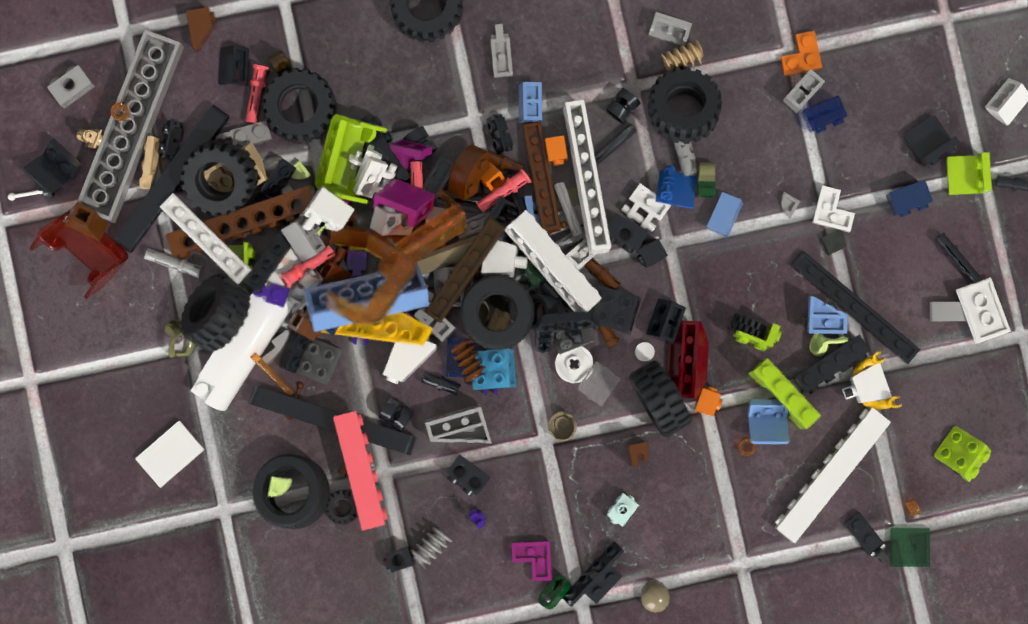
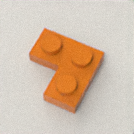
(806, 59)

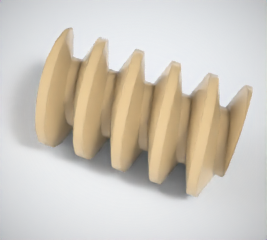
(683, 57)

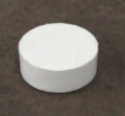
(644, 351)

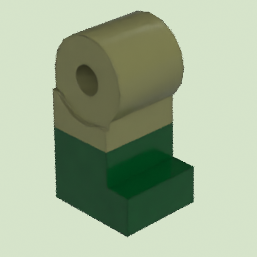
(706, 180)

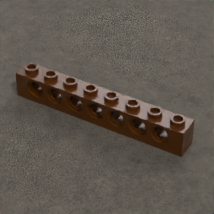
(178, 239)

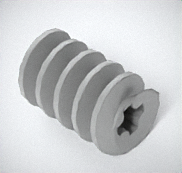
(430, 546)

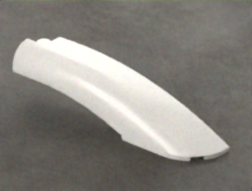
(232, 364)

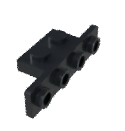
(268, 262)
(598, 578)

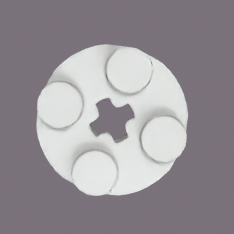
(574, 375)

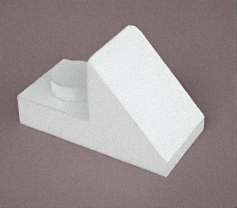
(580, 255)

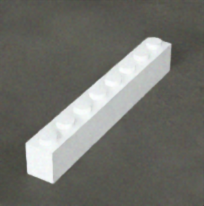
(586, 177)
(832, 474)

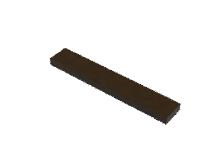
(465, 269)

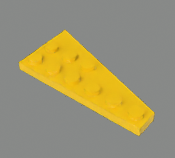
(394, 328)

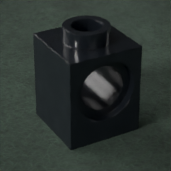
(651, 253)
(407, 559)

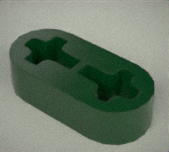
(554, 592)

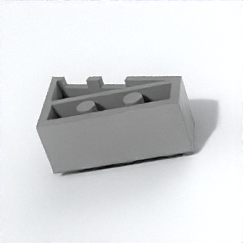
(459, 426)

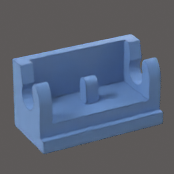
(530, 102)
(725, 214)

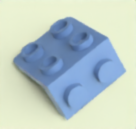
(768, 422)

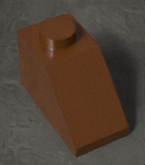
(201, 26)

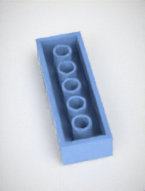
(360, 291)

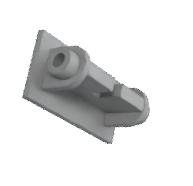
(308, 280)

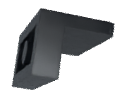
(233, 65)

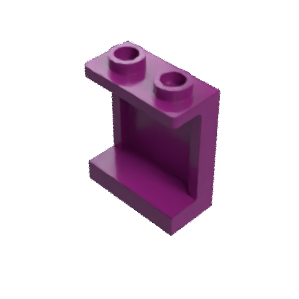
(406, 199)

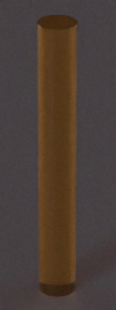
(272, 374)

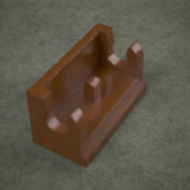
(637, 449)

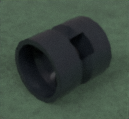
(616, 108)
(420, 136)
(391, 409)

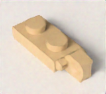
(150, 163)

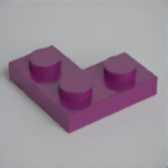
(537, 553)

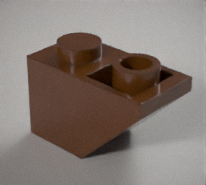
(86, 221)

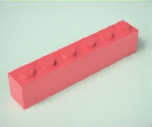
(359, 470)

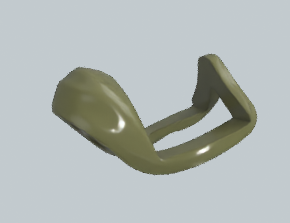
(172, 328)

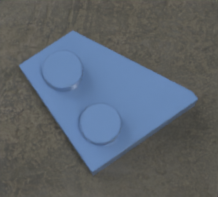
(825, 318)

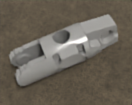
(686, 158)

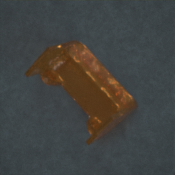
(434, 233)
(397, 270)

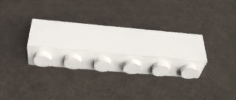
(552, 263)

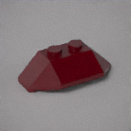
(688, 359)

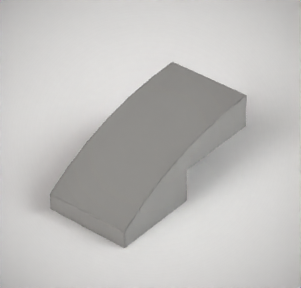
(946, 312)
(279, 342)

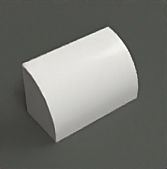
(1008, 101)

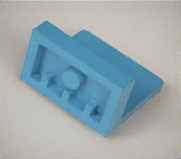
(500, 370)

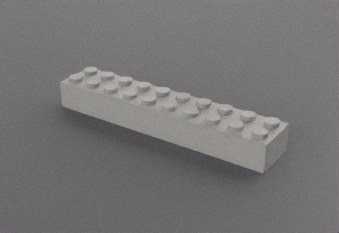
(124, 140)

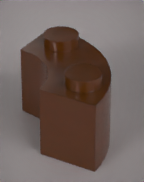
(468, 172)

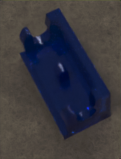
(452, 368)

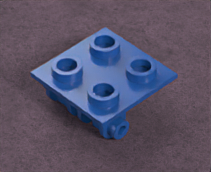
(676, 188)

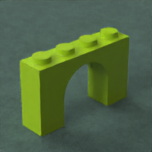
(799, 408)

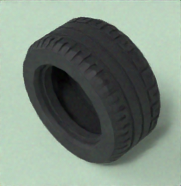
(317, 492)

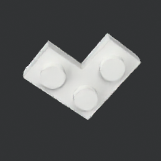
(828, 215)

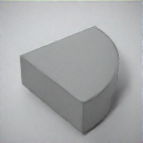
(789, 204)

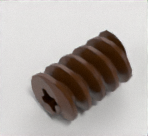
(468, 360)

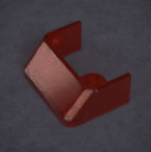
(100, 257)

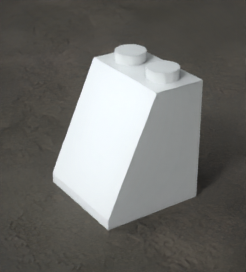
(406, 360)

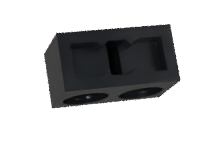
(665, 320)
(470, 471)

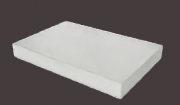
(983, 310)
(169, 454)

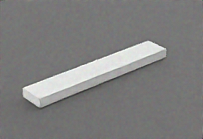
(205, 238)

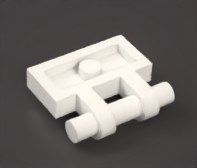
(371, 176)
(645, 199)

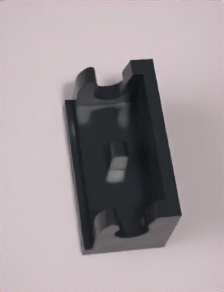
(503, 214)

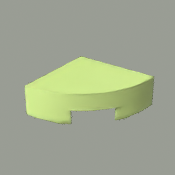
(301, 172)
(278, 486)

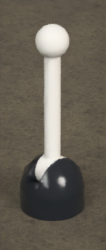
(12, 196)

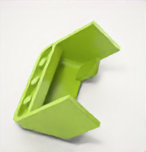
(343, 139)

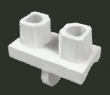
(356, 160)

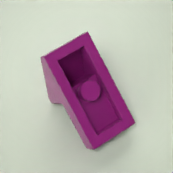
(409, 151)

